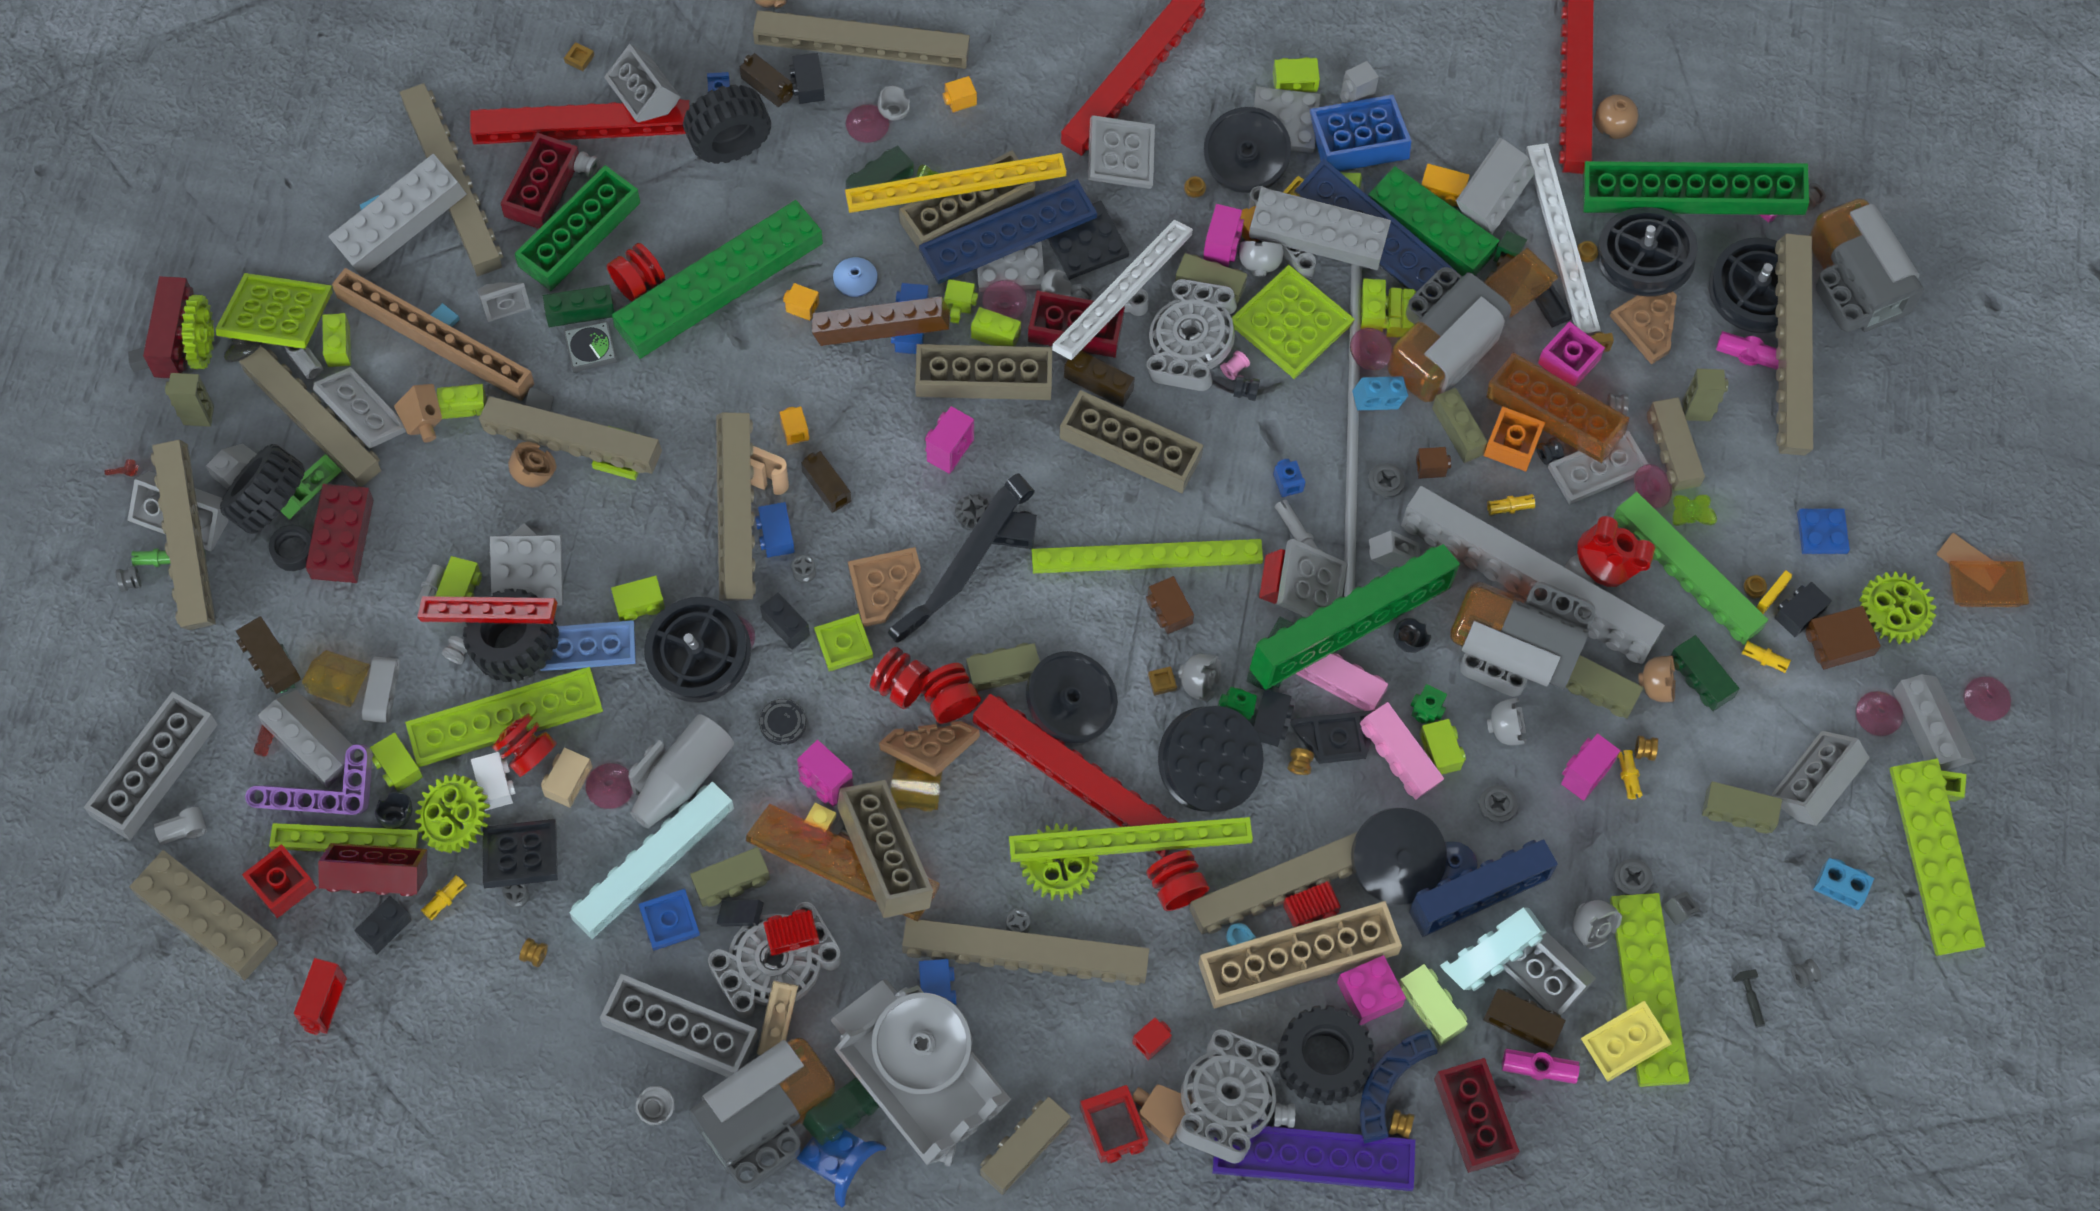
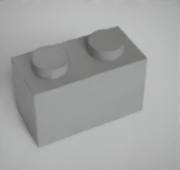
(1359, 83)

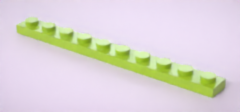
(1147, 556)
(1130, 839)

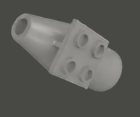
(674, 775)

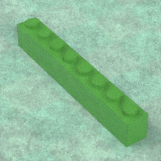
(1691, 569)

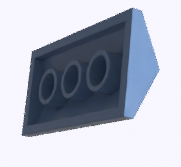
(594, 646)

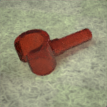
(129, 469)

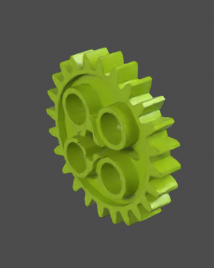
(198, 331)
(1898, 607)
(468, 798)
(1039, 869)

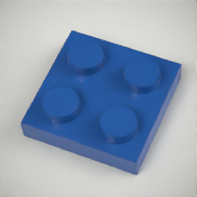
(1823, 531)
(669, 919)

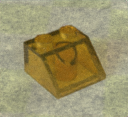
(335, 677)
(915, 787)

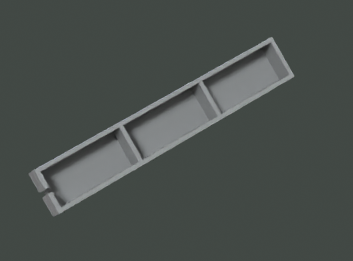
(1520, 567)

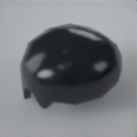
(1411, 635)
(394, 810)

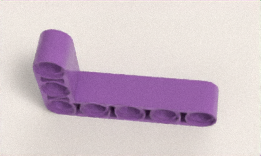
(319, 796)

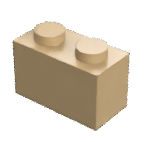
(566, 777)

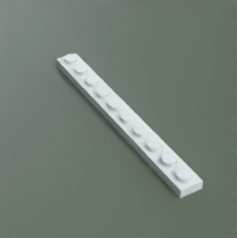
(1562, 239)
(1122, 290)

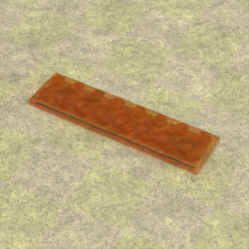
(815, 851)

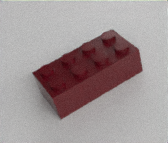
(540, 181)
(1056, 313)
(164, 338)
(339, 533)
(372, 869)
(1476, 1115)

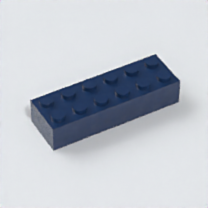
(1482, 887)

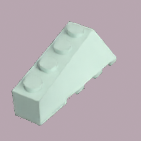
(1495, 950)

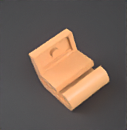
(769, 466)

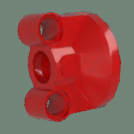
(1613, 553)

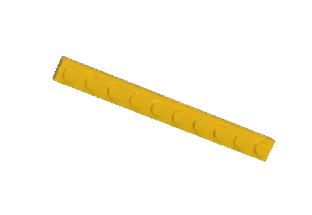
(955, 182)

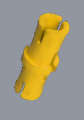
(1511, 504)
(1766, 656)
(1630, 774)
(443, 897)

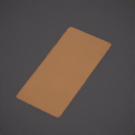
(1959, 550)

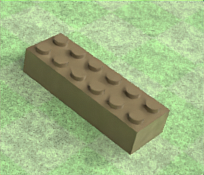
(942, 215)
(983, 372)
(1131, 441)
(884, 849)
(203, 915)

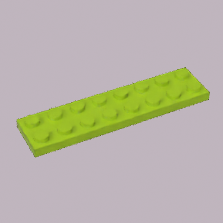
(482, 721)
(1937, 857)
(1649, 978)

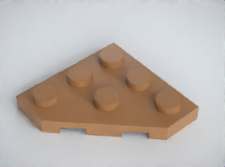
(1648, 323)
(882, 583)
(930, 747)

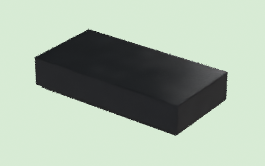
(1553, 307)
(740, 913)

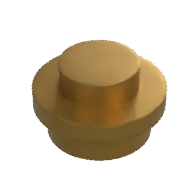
(1195, 187)
(1588, 251)
(1755, 586)

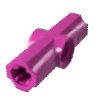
(1749, 350)
(1556, 1068)

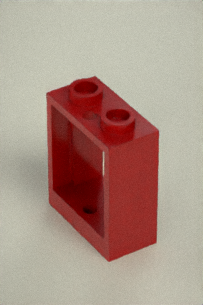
(320, 996)
(1105, 1101)

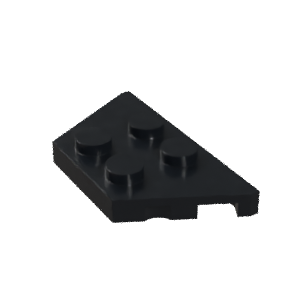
(1334, 736)

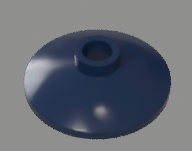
(1463, 854)

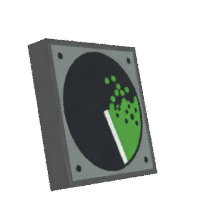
(590, 346)

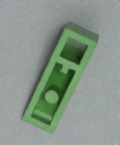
(320, 473)

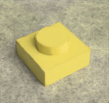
(821, 816)

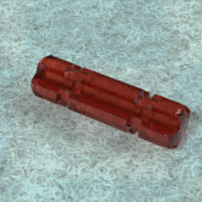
(264, 739)

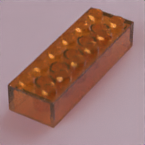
(1564, 408)

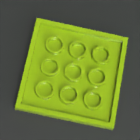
(274, 310)
(1291, 321)

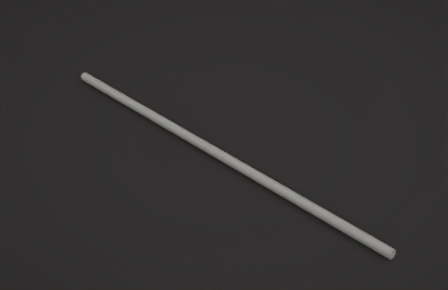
(1352, 436)

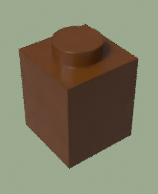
(1432, 462)

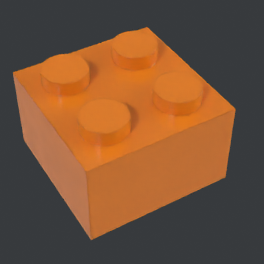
(1514, 439)

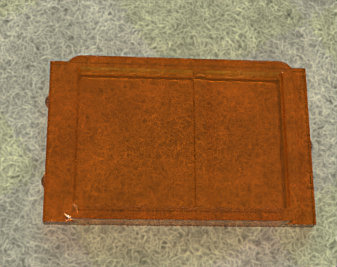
(1521, 280)
(1988, 583)

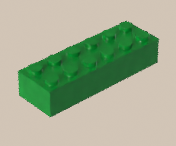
(1435, 223)
(577, 228)

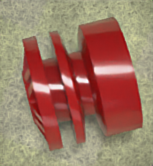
(635, 272)
(899, 677)
(949, 693)
(524, 744)
(1177, 880)

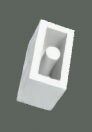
(491, 775)

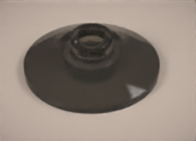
(240, 349)

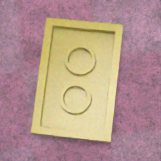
(1626, 1041)

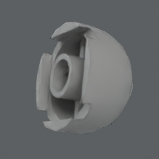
(1260, 256)
(1199, 675)
(1507, 722)
(1594, 922)

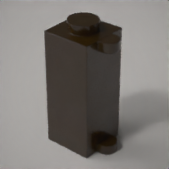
(766, 80)
(826, 481)

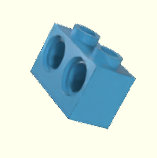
(1380, 393)
(1841, 889)

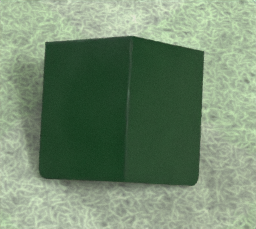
(1510, 244)

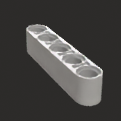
(1295, 259)

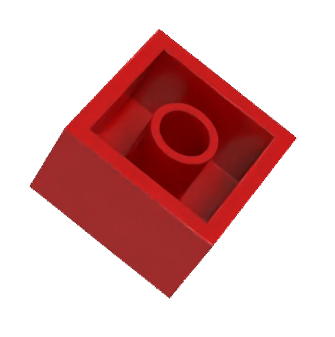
(279, 881)

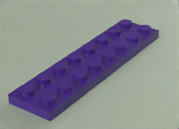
(1325, 1159)

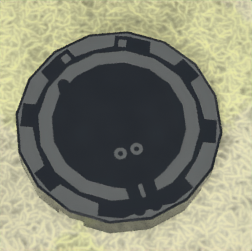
(782, 721)

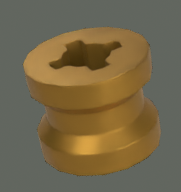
(1646, 748)
(1300, 761)
(533, 952)
(1401, 1124)

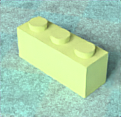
(1433, 1004)

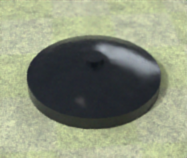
(1247, 149)
(1071, 697)
(1398, 855)

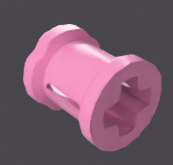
(1235, 365)

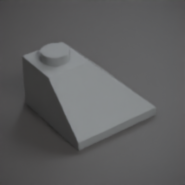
(503, 299)
(229, 463)

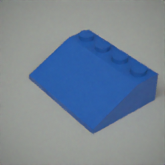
(1361, 133)

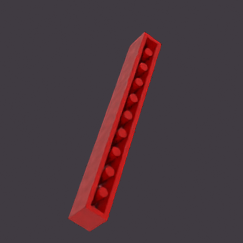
(1133, 70)
(1576, 85)
(570, 123)
(1066, 766)

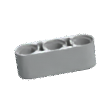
(1500, 683)
(380, 689)

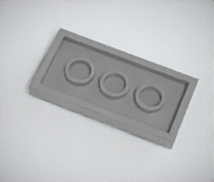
(359, 407)
(1583, 476)

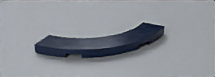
(1384, 1077)

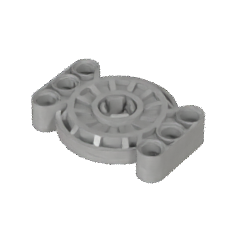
(1189, 315)
(757, 976)
(1215, 1114)

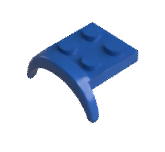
(838, 1160)

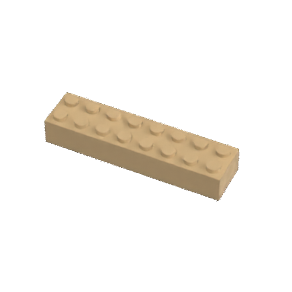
(1299, 954)

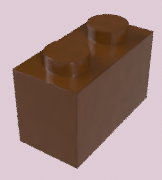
(1170, 605)

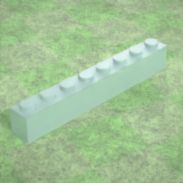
(651, 860)

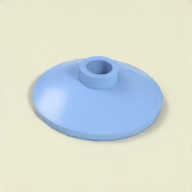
(858, 284)

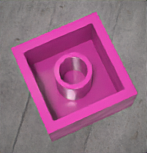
(1223, 235)
(1571, 354)
(949, 439)
(1589, 766)
(824, 772)
(1371, 990)

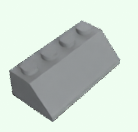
(641, 85)
(1495, 185)
(146, 511)
(1933, 721)
(307, 736)
(1820, 776)
(1550, 974)

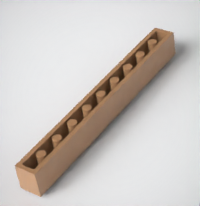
(433, 334)

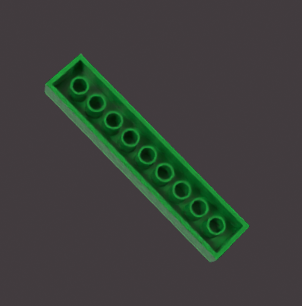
(1696, 187)
(717, 279)
(1353, 616)

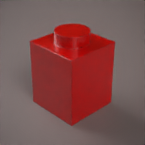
(1152, 1038)

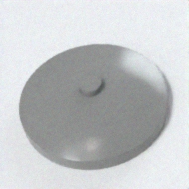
(921, 1043)

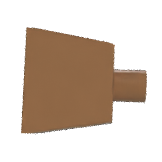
(420, 411)
(1160, 1111)

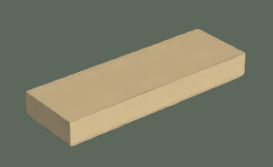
(777, 1015)

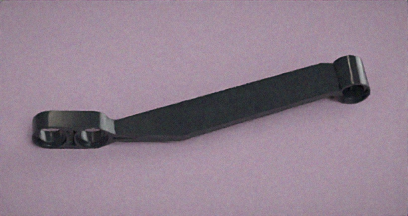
(1014, 492)

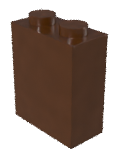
(1842, 637)

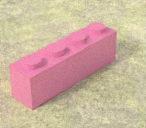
(1346, 681)
(1401, 751)

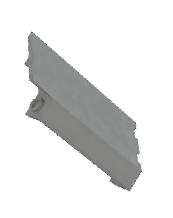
(927, 1121)

